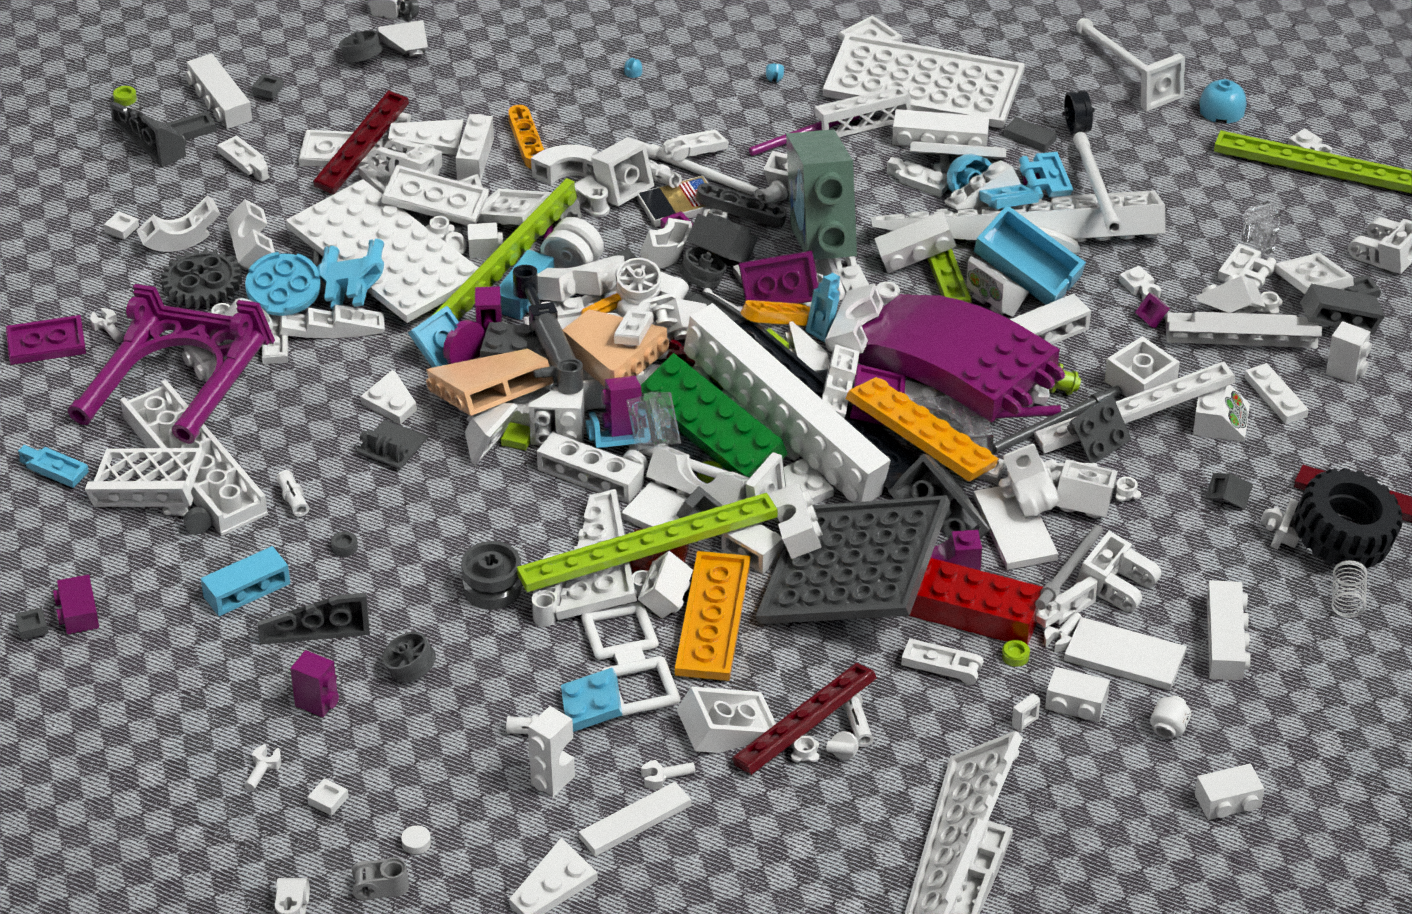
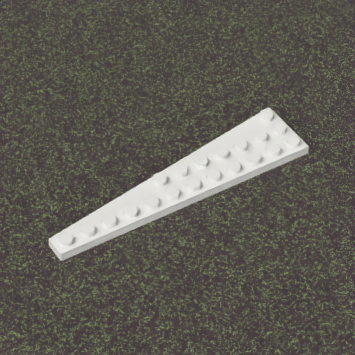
(959, 821)

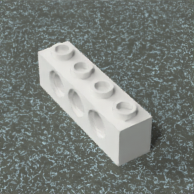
(590, 467)

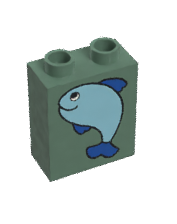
(821, 194)

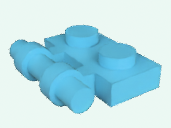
(1052, 174)

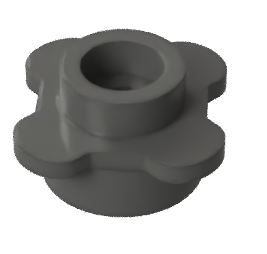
(409, 8)

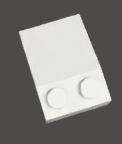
(723, 718)

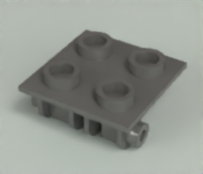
(1100, 429)
(390, 443)

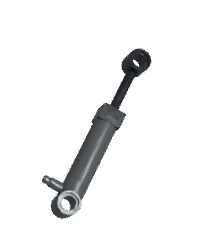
(545, 325)

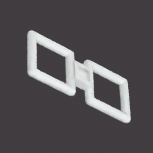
(630, 656)

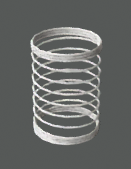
(1364, 581)

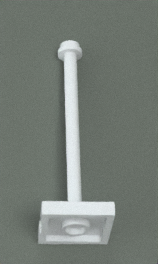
(1160, 81)
(765, 480)

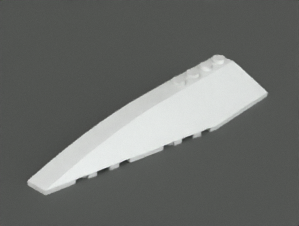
(1071, 215)

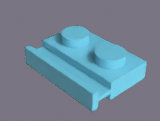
(1009, 195)

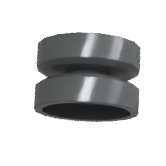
(491, 575)

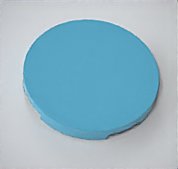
(283, 283)

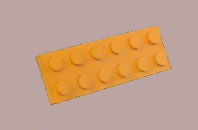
(922, 428)
(712, 616)

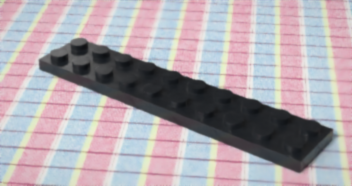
(900, 457)

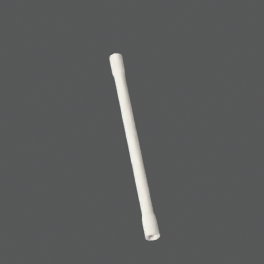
(1110, 217)

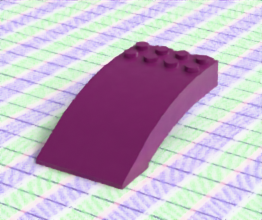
(961, 352)

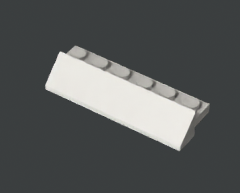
(1242, 329)

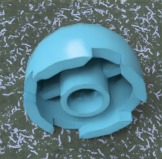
(1223, 101)
(964, 169)

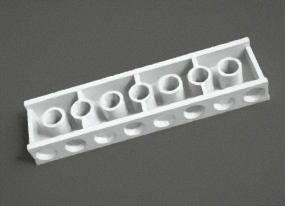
(220, 482)

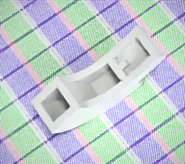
(562, 162)
(181, 232)

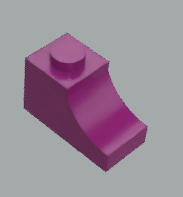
(961, 549)

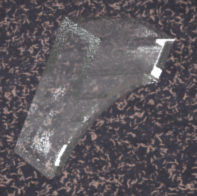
(960, 418)

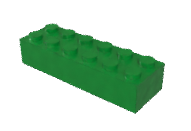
(714, 419)

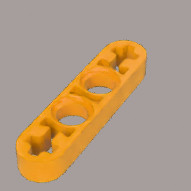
(527, 136)
(775, 312)

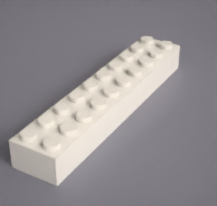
(786, 405)

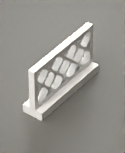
(144, 491)

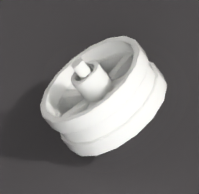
(638, 281)

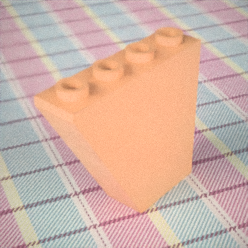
(593, 344)
(488, 380)

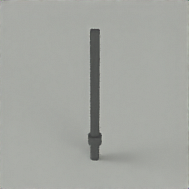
(1057, 418)

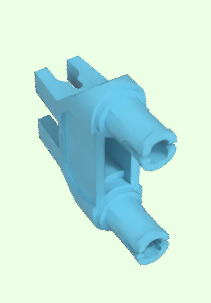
(350, 276)

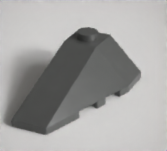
(154, 137)
(929, 479)
(330, 618)

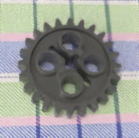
(201, 278)

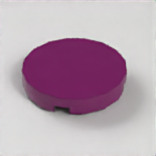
(464, 342)

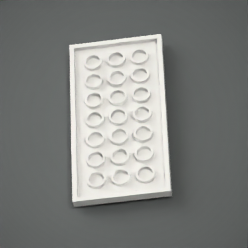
(932, 76)
(417, 264)

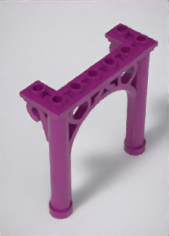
(189, 328)

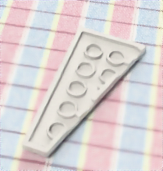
(605, 587)

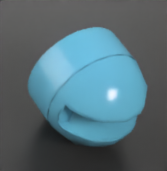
(633, 68)
(774, 71)

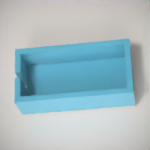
(1029, 256)

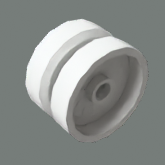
(573, 243)

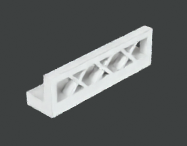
(861, 105)

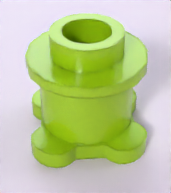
(1069, 384)

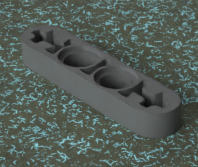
(718, 198)

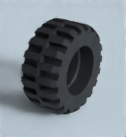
(1357, 498)

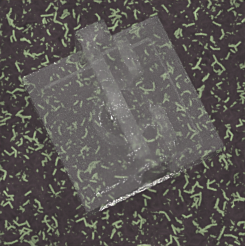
(653, 420)

